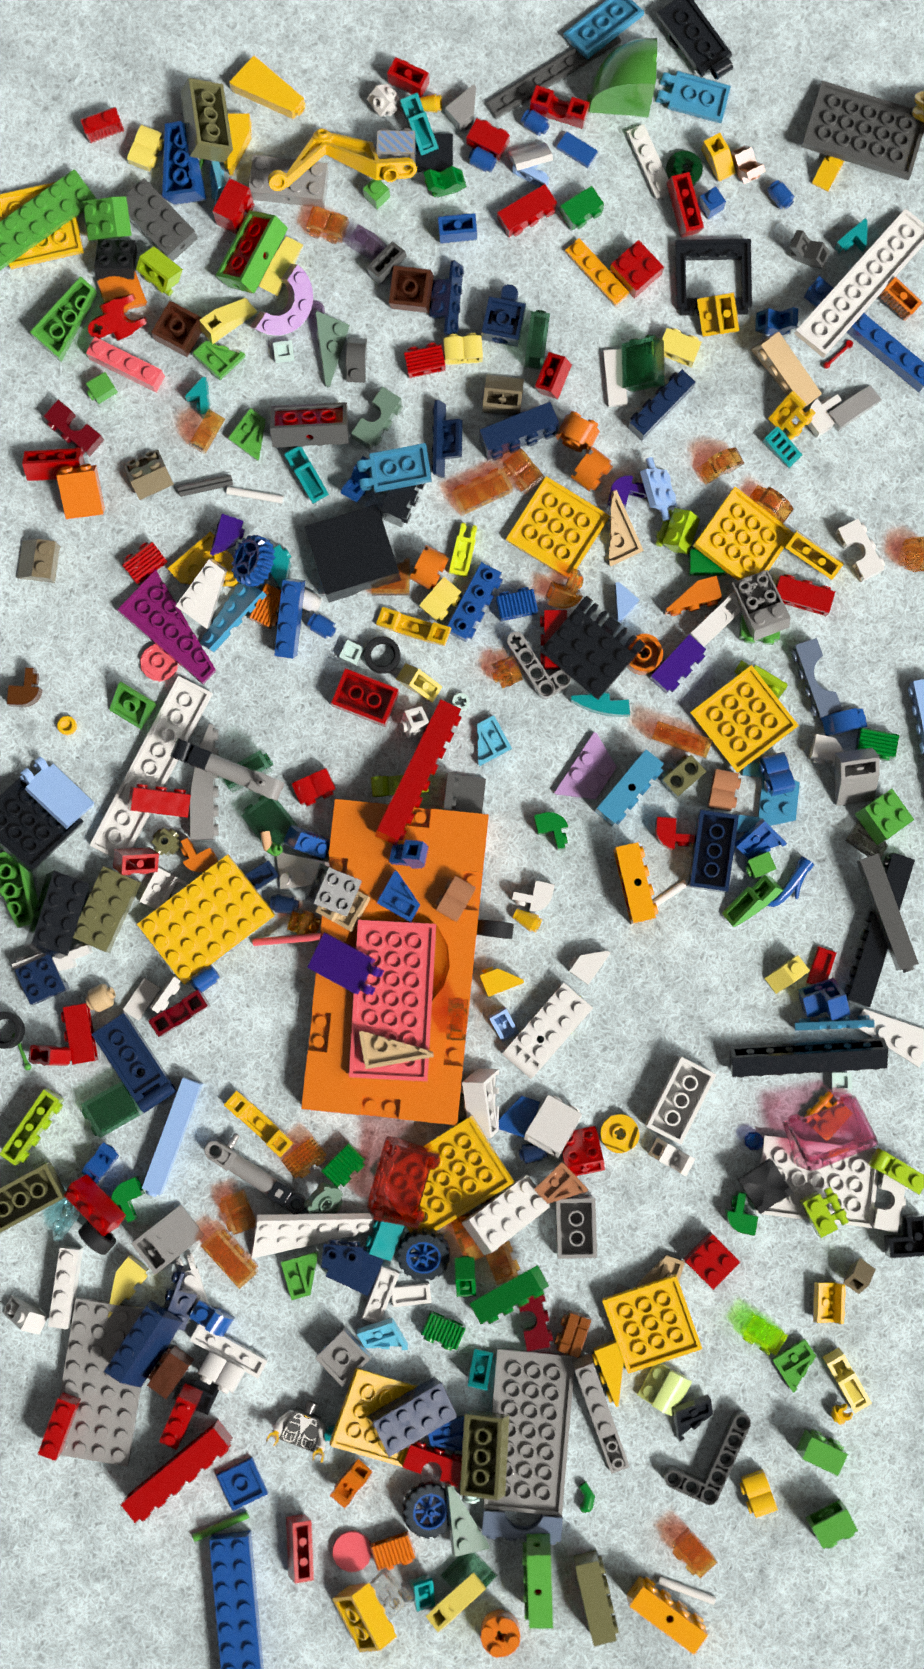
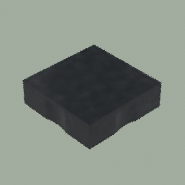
(352, 553)

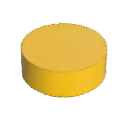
(66, 725)

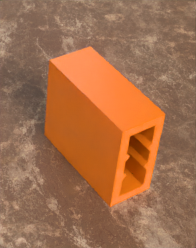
(80, 491)

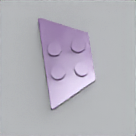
(588, 771)

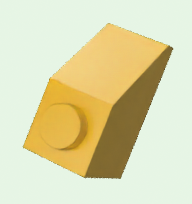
(498, 980)

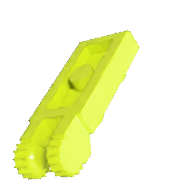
(463, 552)

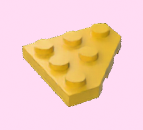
(192, 562)

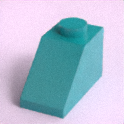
(281, 565)

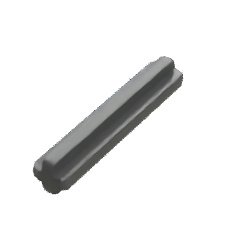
(205, 485)

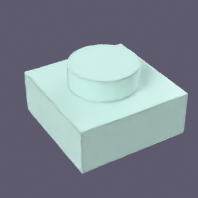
(283, 351)
(351, 652)
(841, 1082)

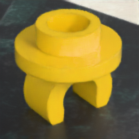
(839, 1415)

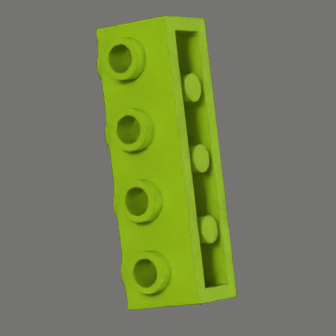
(31, 1127)

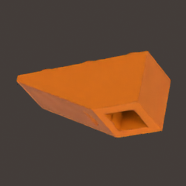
(701, 593)

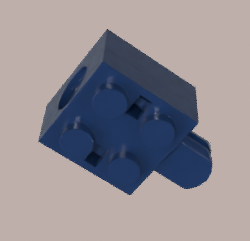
(504, 318)

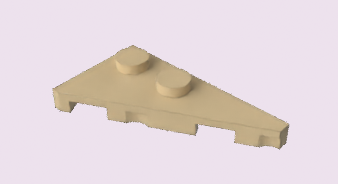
(623, 538)
(383, 1051)

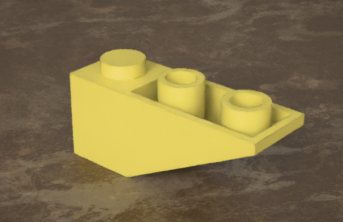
(225, 319)
(125, 1279)
(455, 1602)

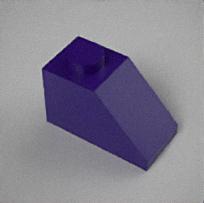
(227, 534)

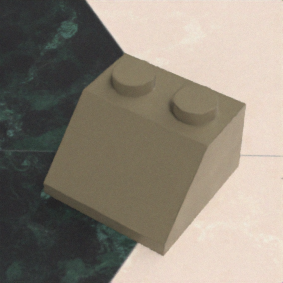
(38, 560)

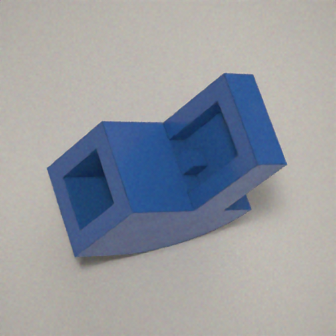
(772, 321)
(352, 487)
(844, 721)
(410, 854)
(100, 1162)
(214, 1320)

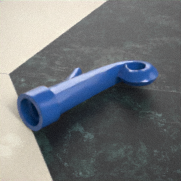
(794, 882)

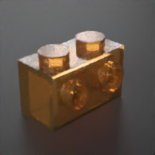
(502, 1264)
(694, 1553)

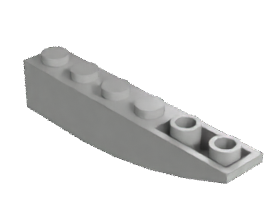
(203, 794)
(600, 1413)

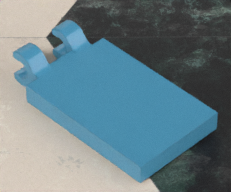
(694, 96)
(396, 468)

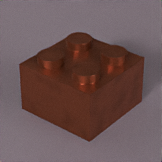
(411, 289)
(177, 329)
(166, 1377)

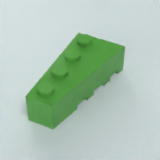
(64, 319)
(18, 890)

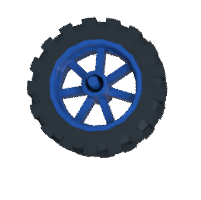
(425, 1237)
(409, 1510)

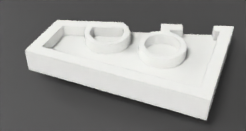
(297, 870)

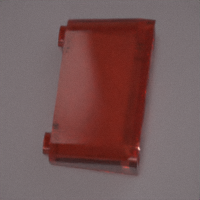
(401, 1182)

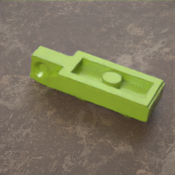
(774, 683)

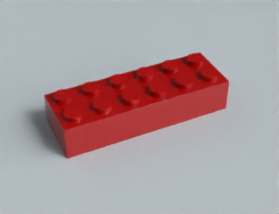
(175, 1472)

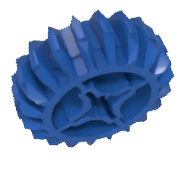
(253, 560)

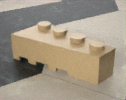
(785, 367)

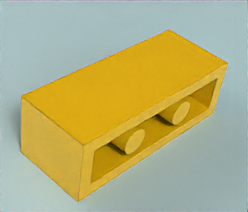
(814, 555)

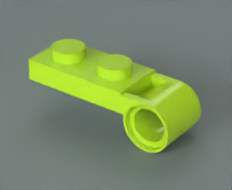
(386, 785)
(897, 1170)

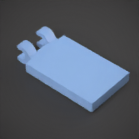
(56, 793)

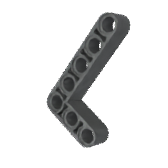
(716, 1464)

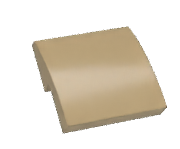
(350, 921)

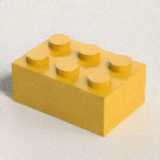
(364, 1617)

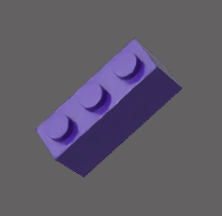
(678, 664)

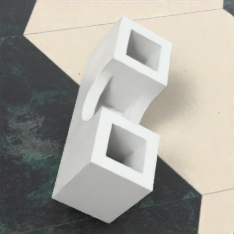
(855, 535)
(889, 1217)

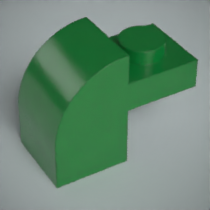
(445, 182)
(554, 823)
(125, 1193)
(739, 1220)

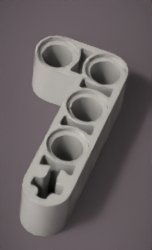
(534, 664)

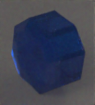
(753, 1140)

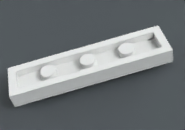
(649, 160)
(230, 1351)

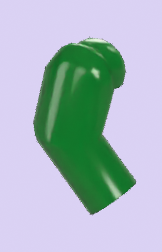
(589, 1498)

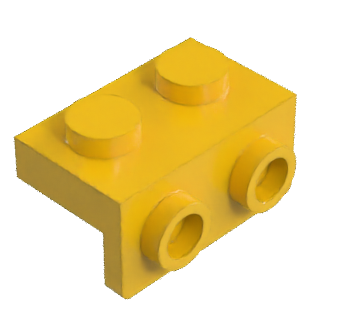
(829, 1302)

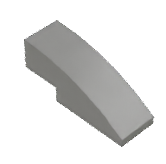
(854, 407)

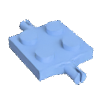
(658, 488)

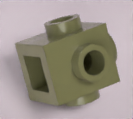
(172, 845)

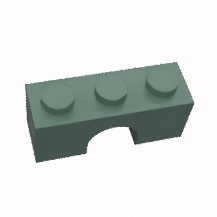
(370, 432)

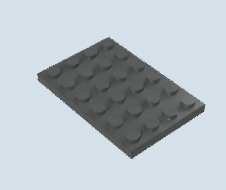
(864, 130)

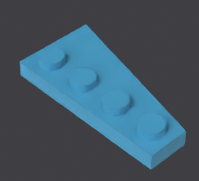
(230, 616)
(825, 1023)

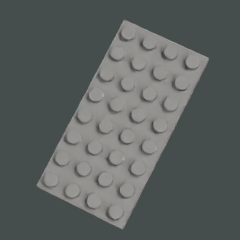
(538, 1397)
(107, 1408)

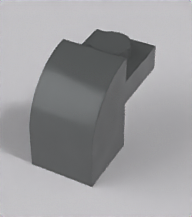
(808, 252)
(356, 360)

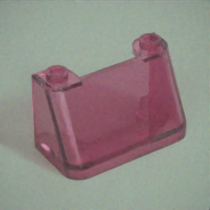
(829, 1134)

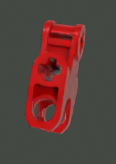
(114, 319)

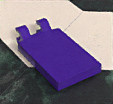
(344, 965)

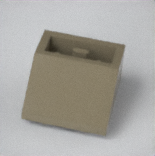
(502, 395)
(148, 474)

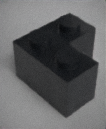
(910, 1242)

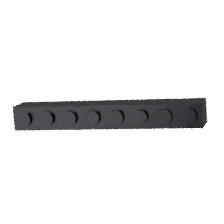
(874, 947)
(808, 1057)

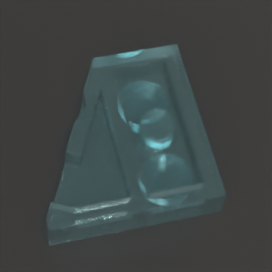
(65, 1221)

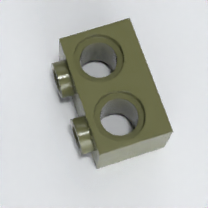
(685, 778)

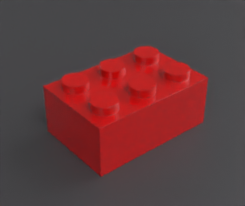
(365, 697)

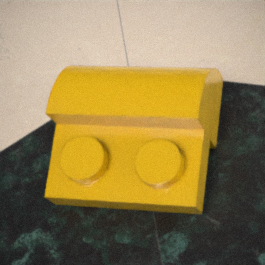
(718, 314)

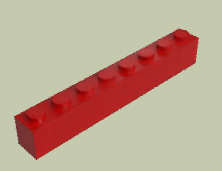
(418, 772)

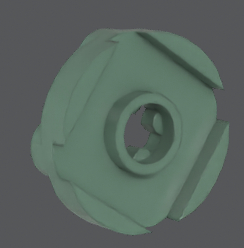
(324, 1193)

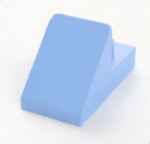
(531, 175)

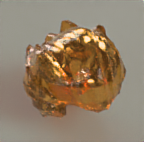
(912, 554)

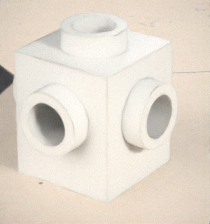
(384, 100)
(414, 722)

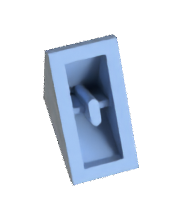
(624, 601)
(503, 1024)

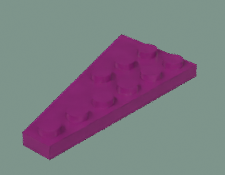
(158, 618)

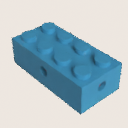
(637, 778)

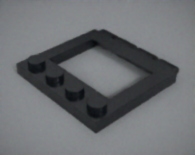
(713, 250)

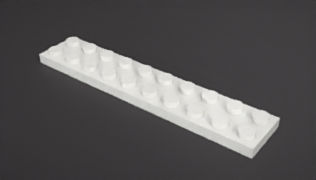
(862, 284)
(152, 764)

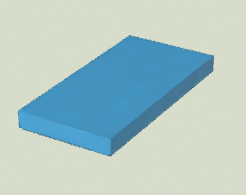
(602, 25)

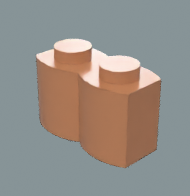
(723, 790)
(455, 898)

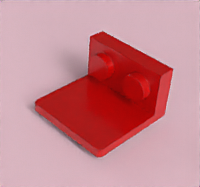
(584, 1152)

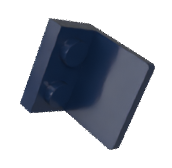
(41, 980)

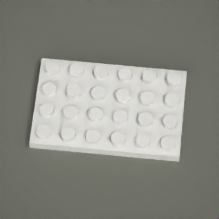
(849, 1178)

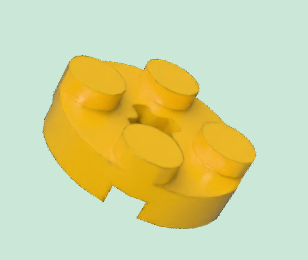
(625, 1143)

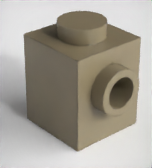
(859, 1276)

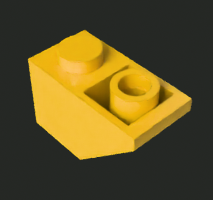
(718, 157)

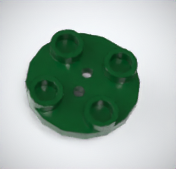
(676, 165)

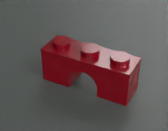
(60, 418)
(179, 1013)
(537, 1335)

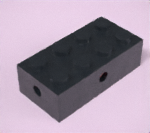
(56, 914)

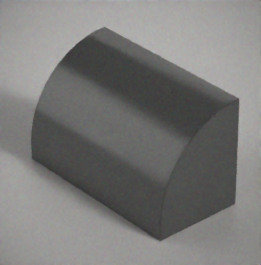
(385, 261)

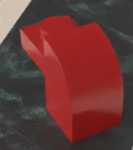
(666, 834)

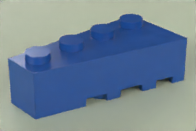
(180, 172)

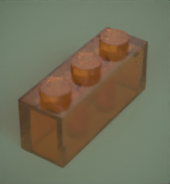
(482, 491)
(681, 739)
(230, 1257)

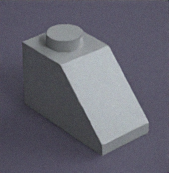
(462, 109)

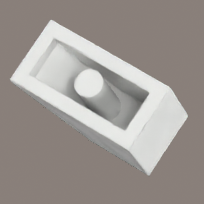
(587, 965)

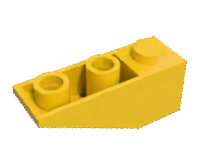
(241, 136)
(612, 1366)

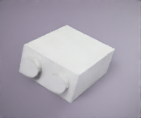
(553, 1126)

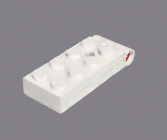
(553, 1022)

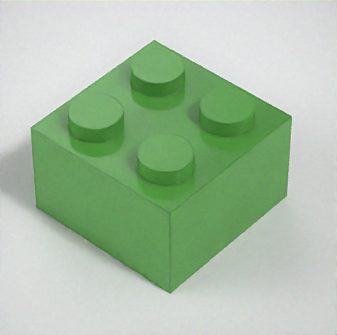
(107, 218)
(884, 816)
(821, 1451)
(832, 1524)

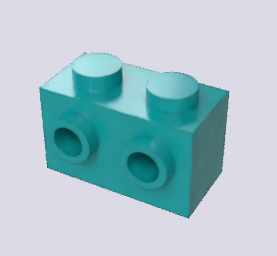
(384, 1239)

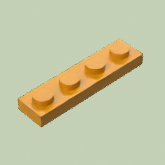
(597, 272)

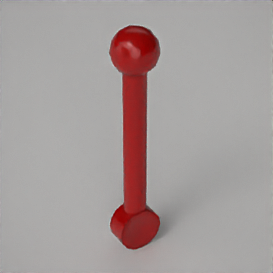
(849, 344)

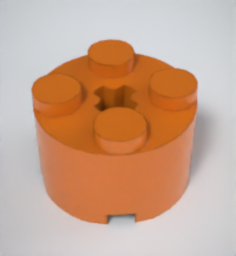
(578, 432)
(592, 469)
(428, 566)
(653, 657)
(505, 1623)

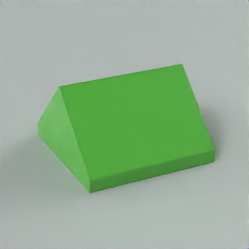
(132, 705)

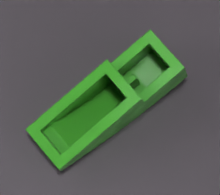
(752, 900)

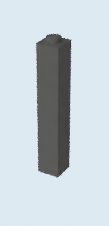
(887, 913)

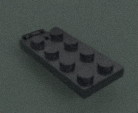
(696, 37)

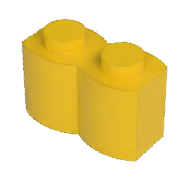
(759, 1493)

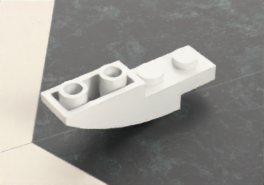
(717, 620)
(62, 964)

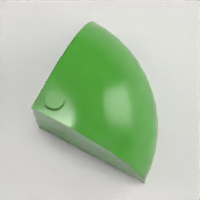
(626, 80)

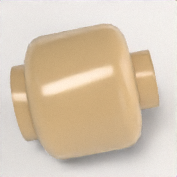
(100, 997)

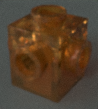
(506, 672)
(303, 923)

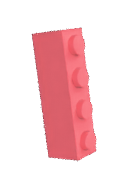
(125, 364)

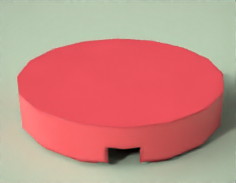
(160, 668)
(352, 1551)

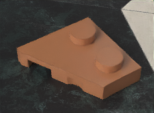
(560, 1185)

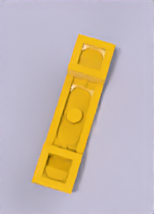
(413, 627)
(259, 1123)

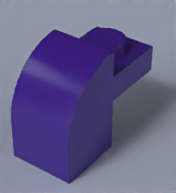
(625, 488)

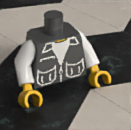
(301, 1429)

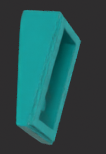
(778, 452)

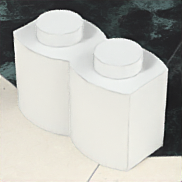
(221, 1373)

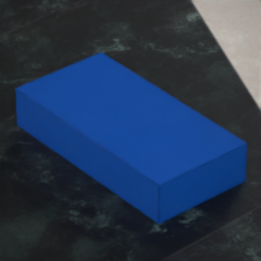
(577, 149)

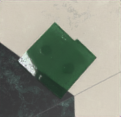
(464, 1567)

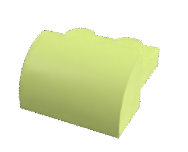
(664, 1388)

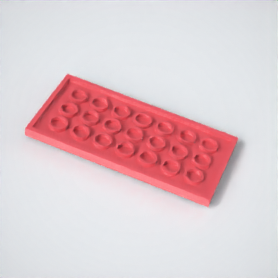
(402, 996)

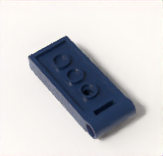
(129, 1052)

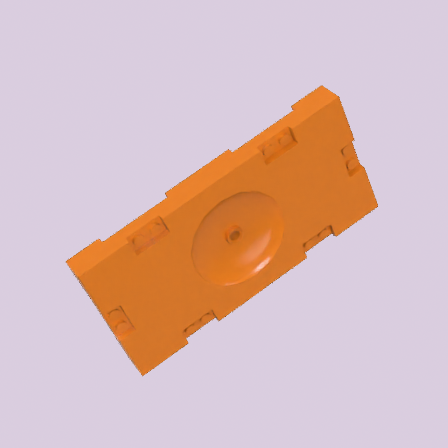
(454, 849)

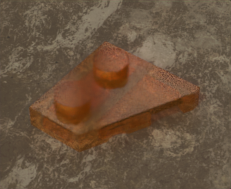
(399, 588)

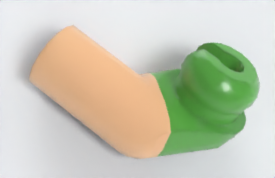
(269, 846)

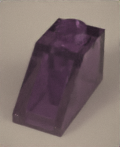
(366, 242)

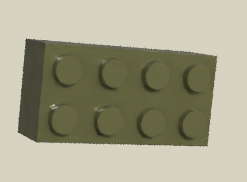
(206, 120)
(106, 909)
(29, 1195)
(484, 1455)
(596, 1602)

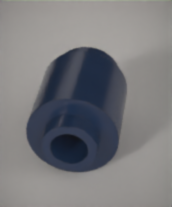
(284, 903)
(531, 1153)

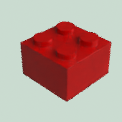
(233, 206)
(636, 268)
(711, 1260)

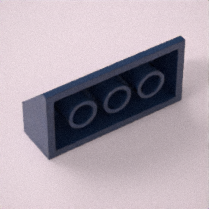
(143, 1345)

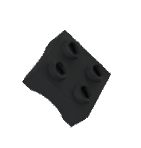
(115, 258)
(765, 1186)

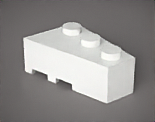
(202, 595)
(479, 1098)

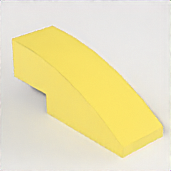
(284, 257)
(846, 1380)

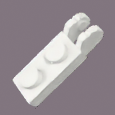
(192, 1280)

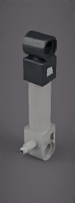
(227, 769)
(274, 1188)

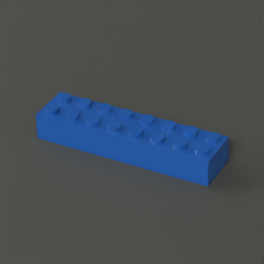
(236, 1600)

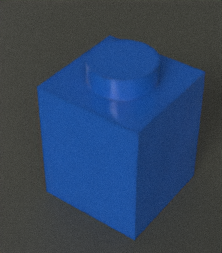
(711, 202)

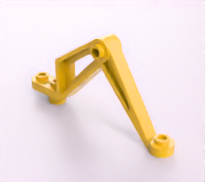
(350, 151)

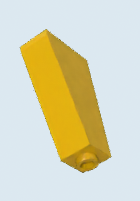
(266, 88)

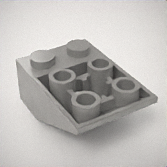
(761, 605)
(856, 776)
(167, 1239)

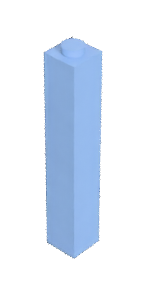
(172, 1136)

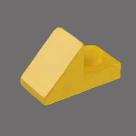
(827, 172)

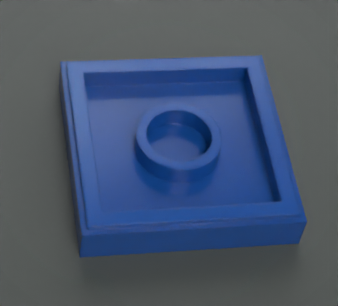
(242, 1483)

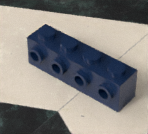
(661, 405)

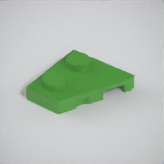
(217, 359)
(249, 434)
(794, 1363)

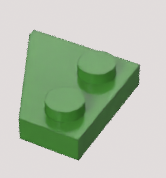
(300, 1274)

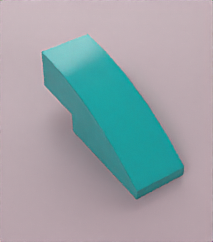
(418, 122)
(306, 474)
(603, 706)

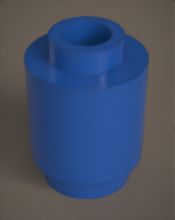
(535, 122)
(482, 159)
(781, 194)
(322, 626)
(204, 978)

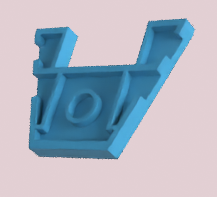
(772, 809)

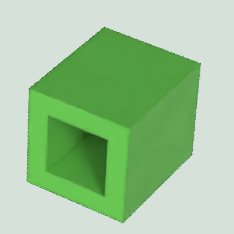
(376, 193)
(101, 388)
(760, 865)

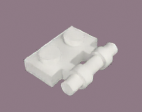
(170, 987)

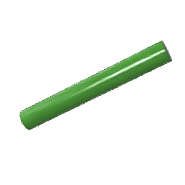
(220, 1526)

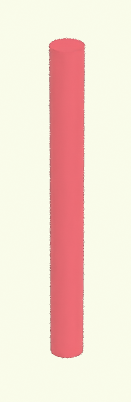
(287, 939)

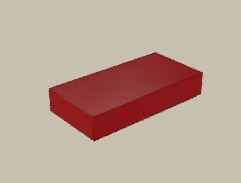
(821, 965)

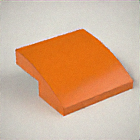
(118, 286)

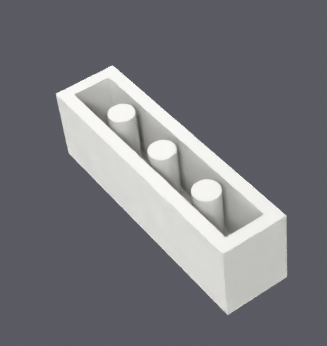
(65, 1286)

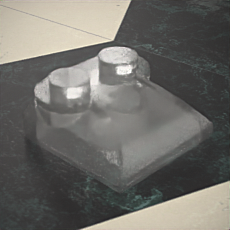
(391, 1593)

